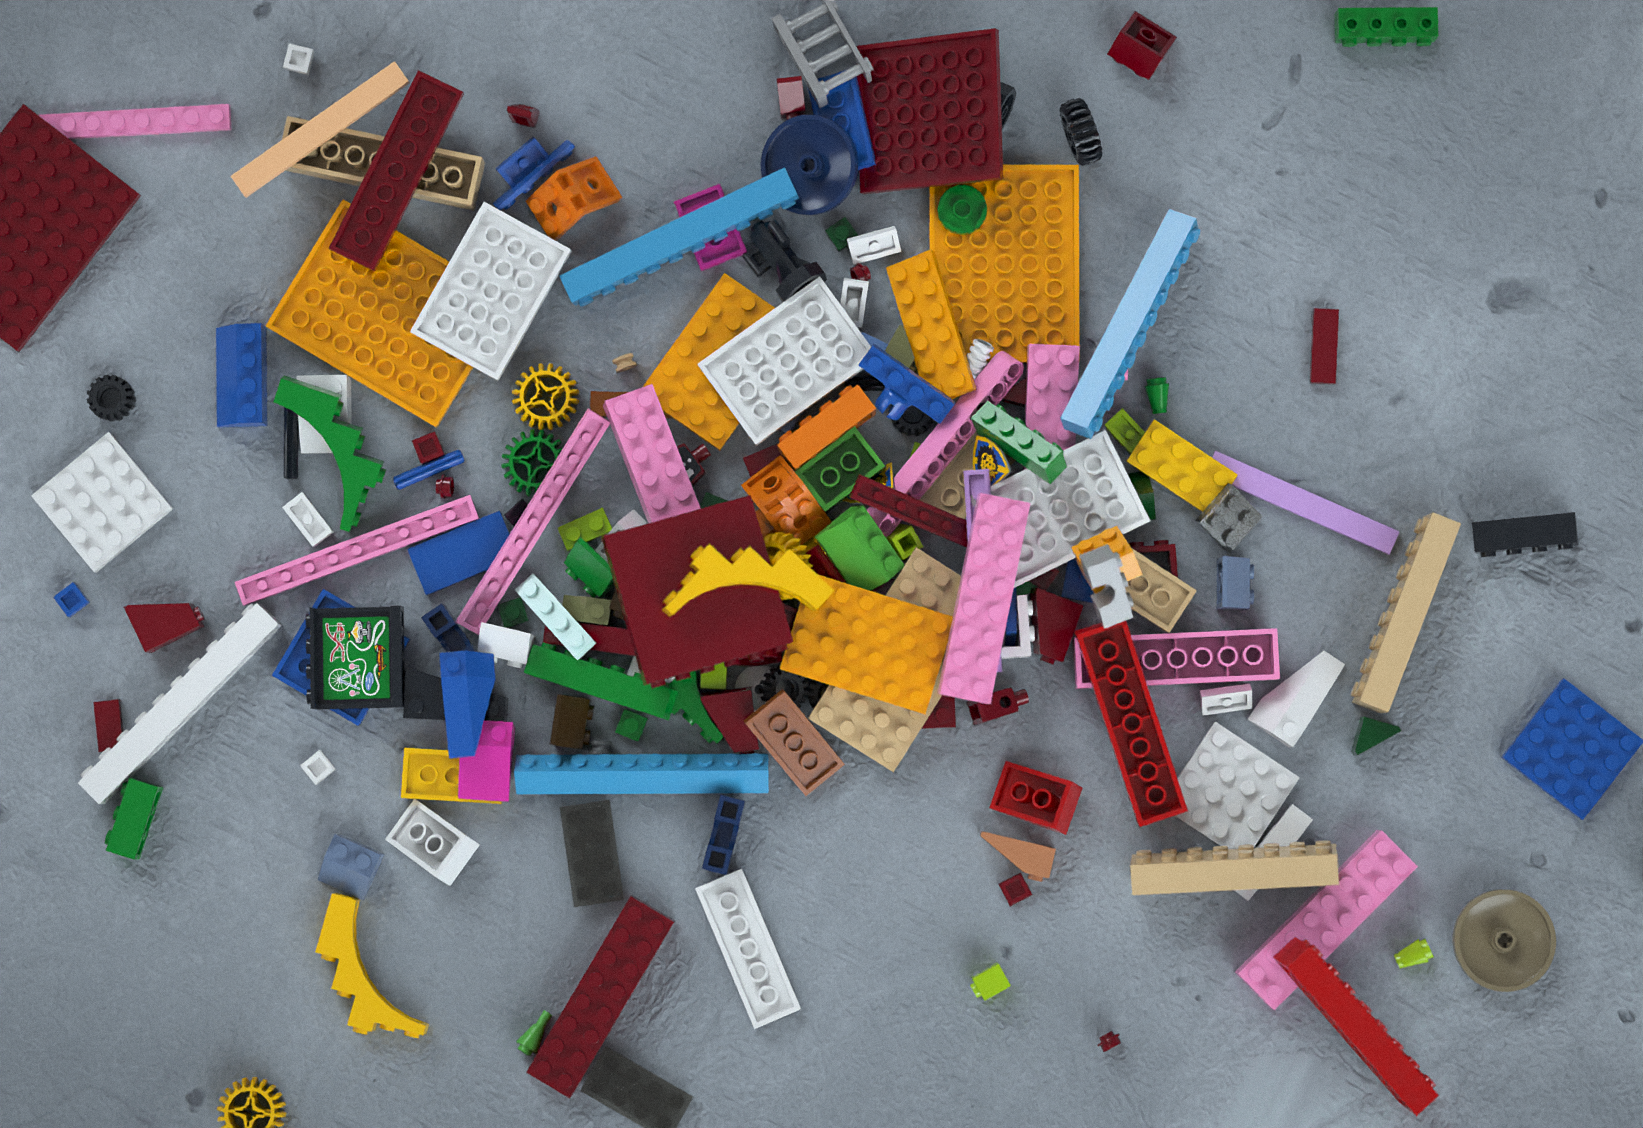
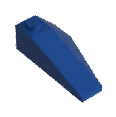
(466, 691)

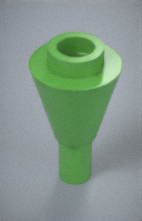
(532, 1038)

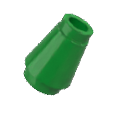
(1157, 393)

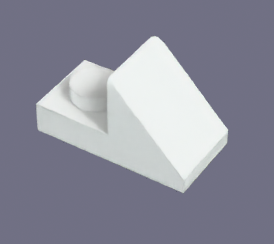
(854, 299)

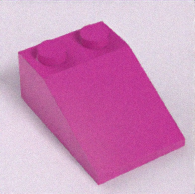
(489, 771)

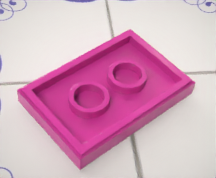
(714, 252)

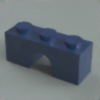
(447, 630)
(723, 835)

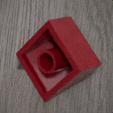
(1141, 45)

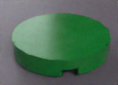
(962, 209)

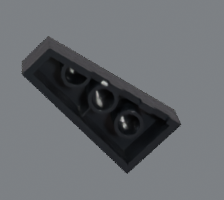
(1525, 533)
(425, 699)

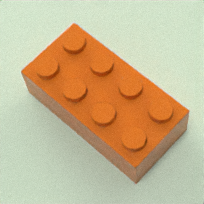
(830, 424)

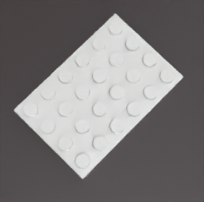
(491, 291)
(786, 361)
(1076, 506)

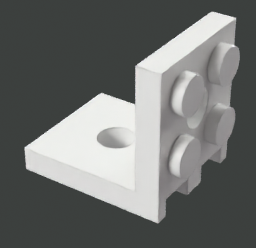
(1025, 633)

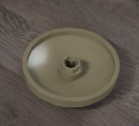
(1504, 940)

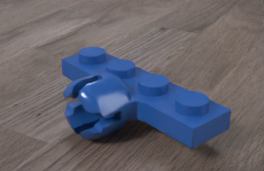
(904, 387)

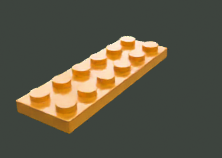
(931, 324)

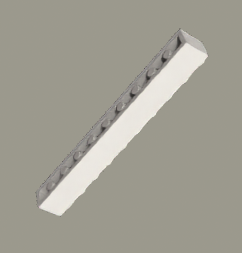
(180, 703)

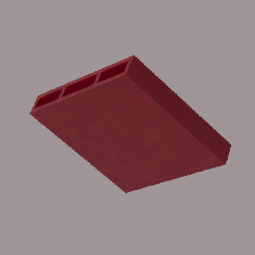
(711, 627)

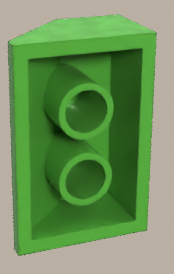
(859, 549)

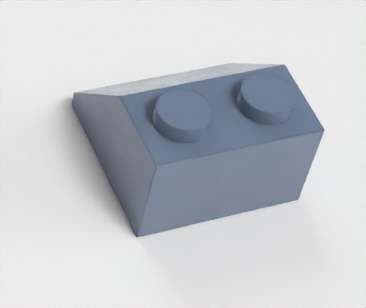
(1233, 583)
(350, 866)

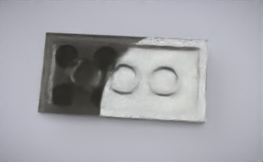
(592, 853)
(635, 1091)

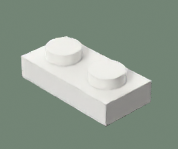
(874, 245)
(308, 519)
(1226, 699)

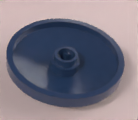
(817, 159)

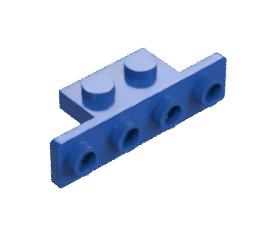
(526, 167)

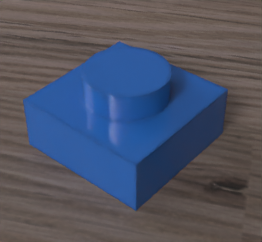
(71, 599)

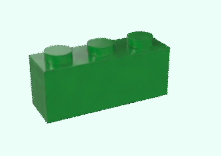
(133, 818)

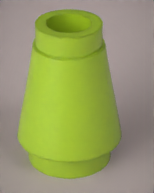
(1414, 954)

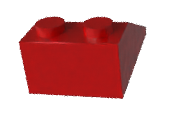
(1036, 797)

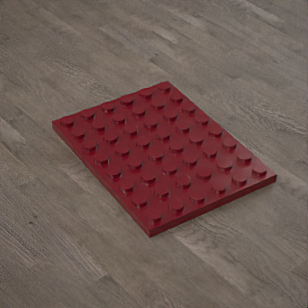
(53, 219)

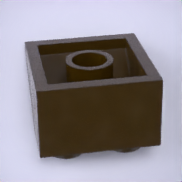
(571, 722)

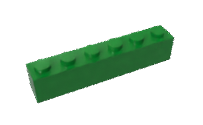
(600, 681)

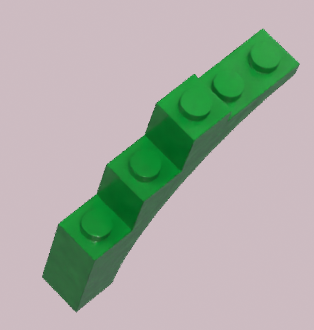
(356, 469)
(695, 712)

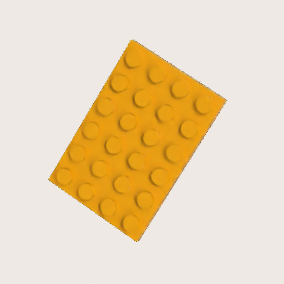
(679, 381)
(870, 645)

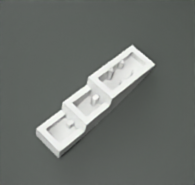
(1286, 831)

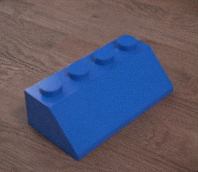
(241, 375)

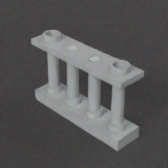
(808, 69)

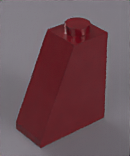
(163, 623)
(1053, 624)
(729, 711)

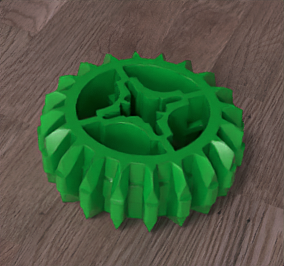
(537, 451)

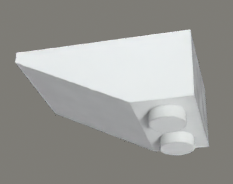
(310, 440)
(432, 842)

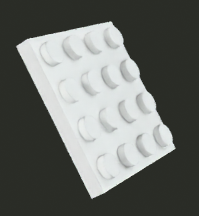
(102, 502)
(1232, 789)

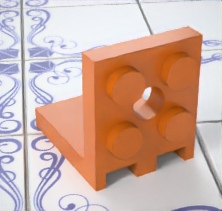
(572, 196)
(786, 500)

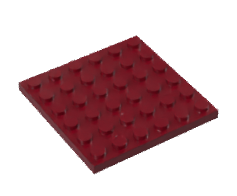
(933, 111)

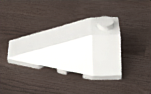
(1292, 704)

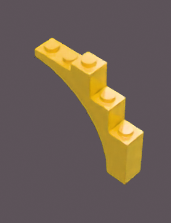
(786, 574)
(369, 1007)

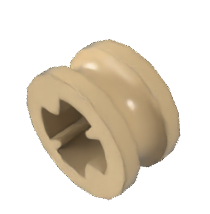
(624, 362)

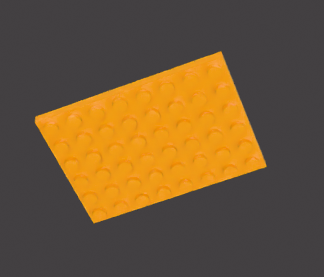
(1020, 269)
(365, 321)

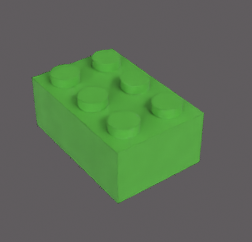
(836, 468)

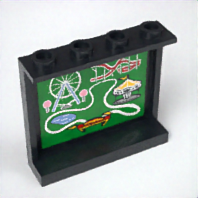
(356, 658)

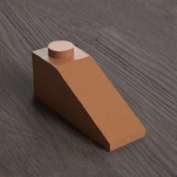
(1026, 856)

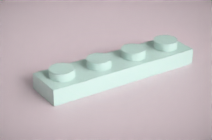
(555, 616)

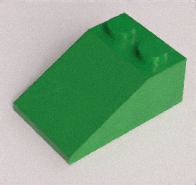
(591, 568)

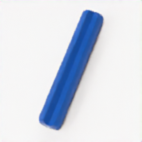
(428, 469)

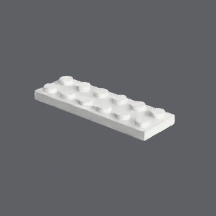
(748, 948)

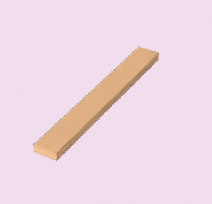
(320, 129)

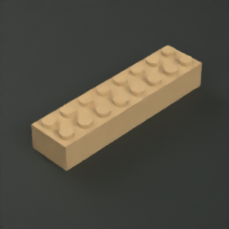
(449, 179)
(1405, 613)
(1234, 868)

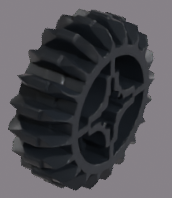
(1081, 131)

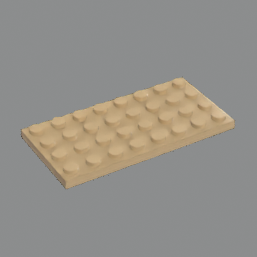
(876, 726)

